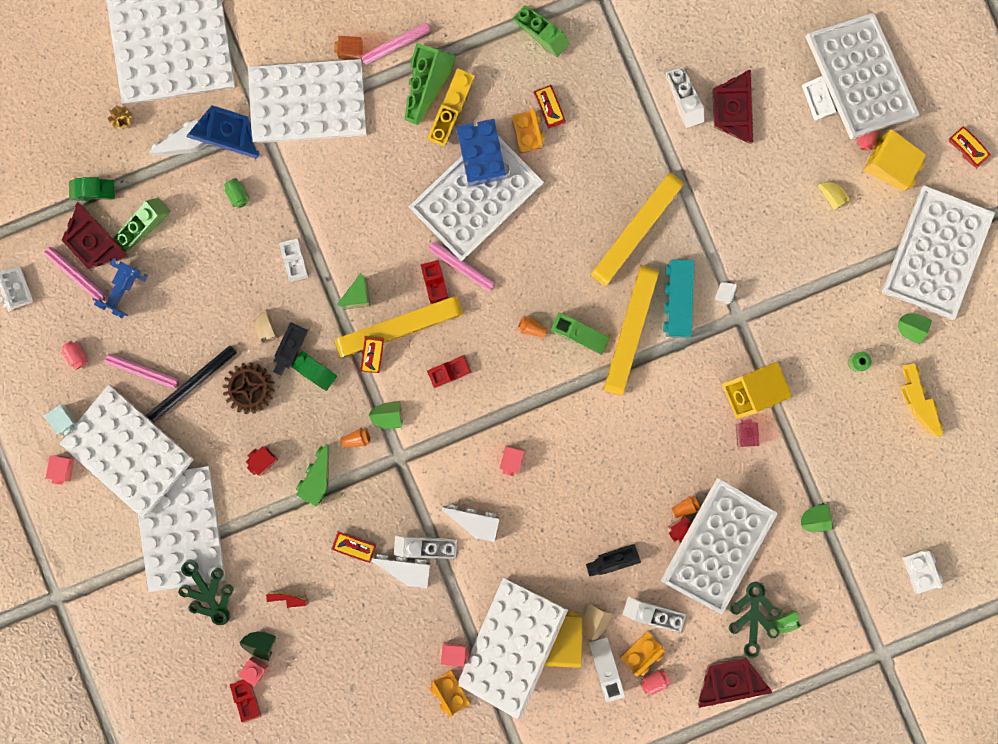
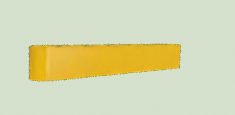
(637, 229)
(401, 325)
(631, 330)

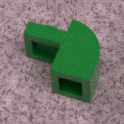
(91, 188)
(314, 371)

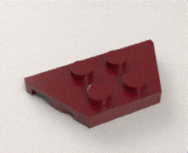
(734, 107)
(90, 240)
(731, 682)

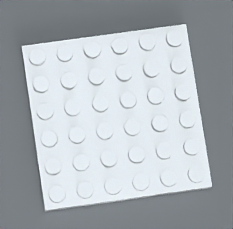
(169, 48)

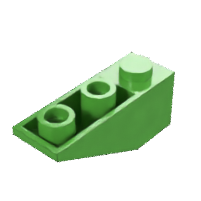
(542, 30)
(142, 222)
(579, 333)
(316, 482)

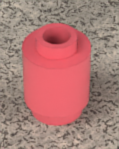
(868, 141)
(74, 355)
(655, 682)

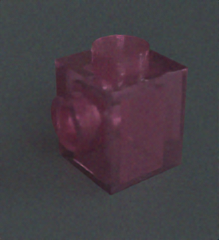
(747, 433)

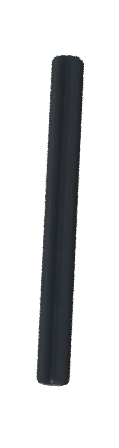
(191, 384)

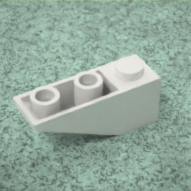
(685, 97)
(178, 142)
(478, 525)
(425, 547)
(408, 572)
(654, 614)
(606, 669)

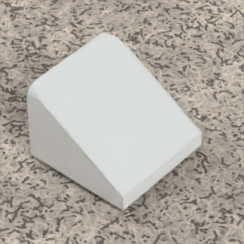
(725, 293)

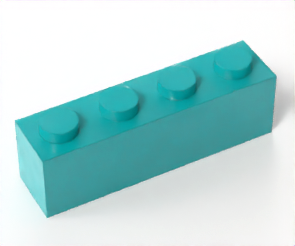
(680, 298)

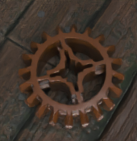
(247, 380)

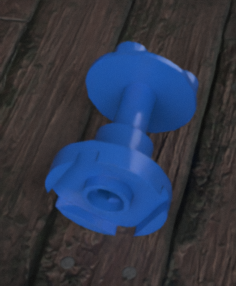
(123, 281)

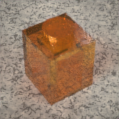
(348, 47)

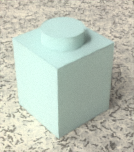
(61, 420)

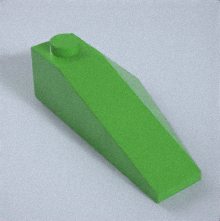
(430, 72)

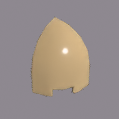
(264, 328)
(595, 621)

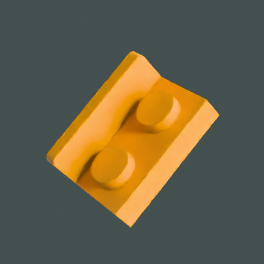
(527, 131)
(643, 654)
(449, 693)

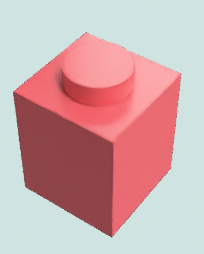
(511, 461)
(59, 469)
(454, 654)
(253, 670)

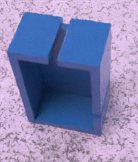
(481, 152)

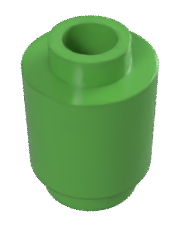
(236, 193)
(853, 361)

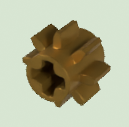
(120, 117)

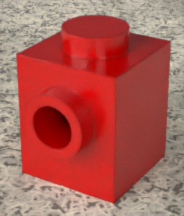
(260, 460)
(679, 529)

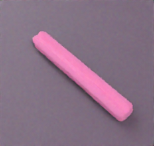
(396, 43)
(461, 266)
(75, 274)
(141, 371)

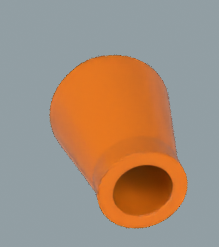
(531, 327)
(356, 439)
(686, 507)

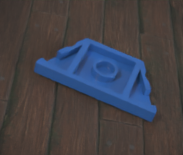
(225, 130)

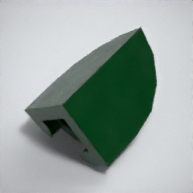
(258, 644)

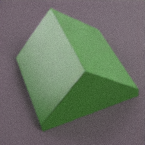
(357, 295)

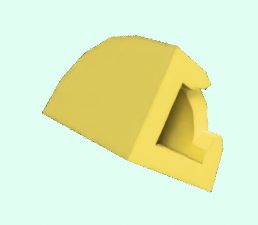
(834, 193)

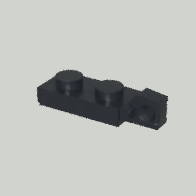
(289, 347)
(614, 561)

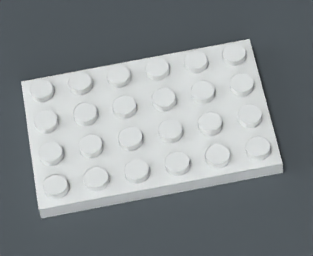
(862, 75)
(307, 101)
(468, 215)
(938, 252)
(126, 451)
(182, 529)
(719, 546)
(512, 648)

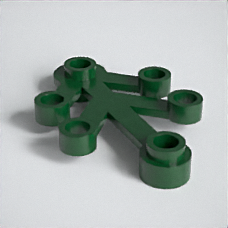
(207, 594)
(754, 615)

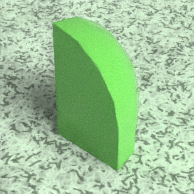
(914, 327)
(387, 415)
(817, 519)
(786, 622)

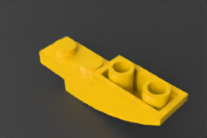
(451, 107)
(922, 409)

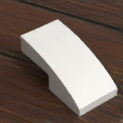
(293, 260)

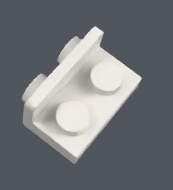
(819, 98)
(14, 289)
(922, 571)

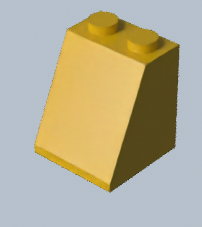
(895, 161)
(757, 390)
(568, 643)

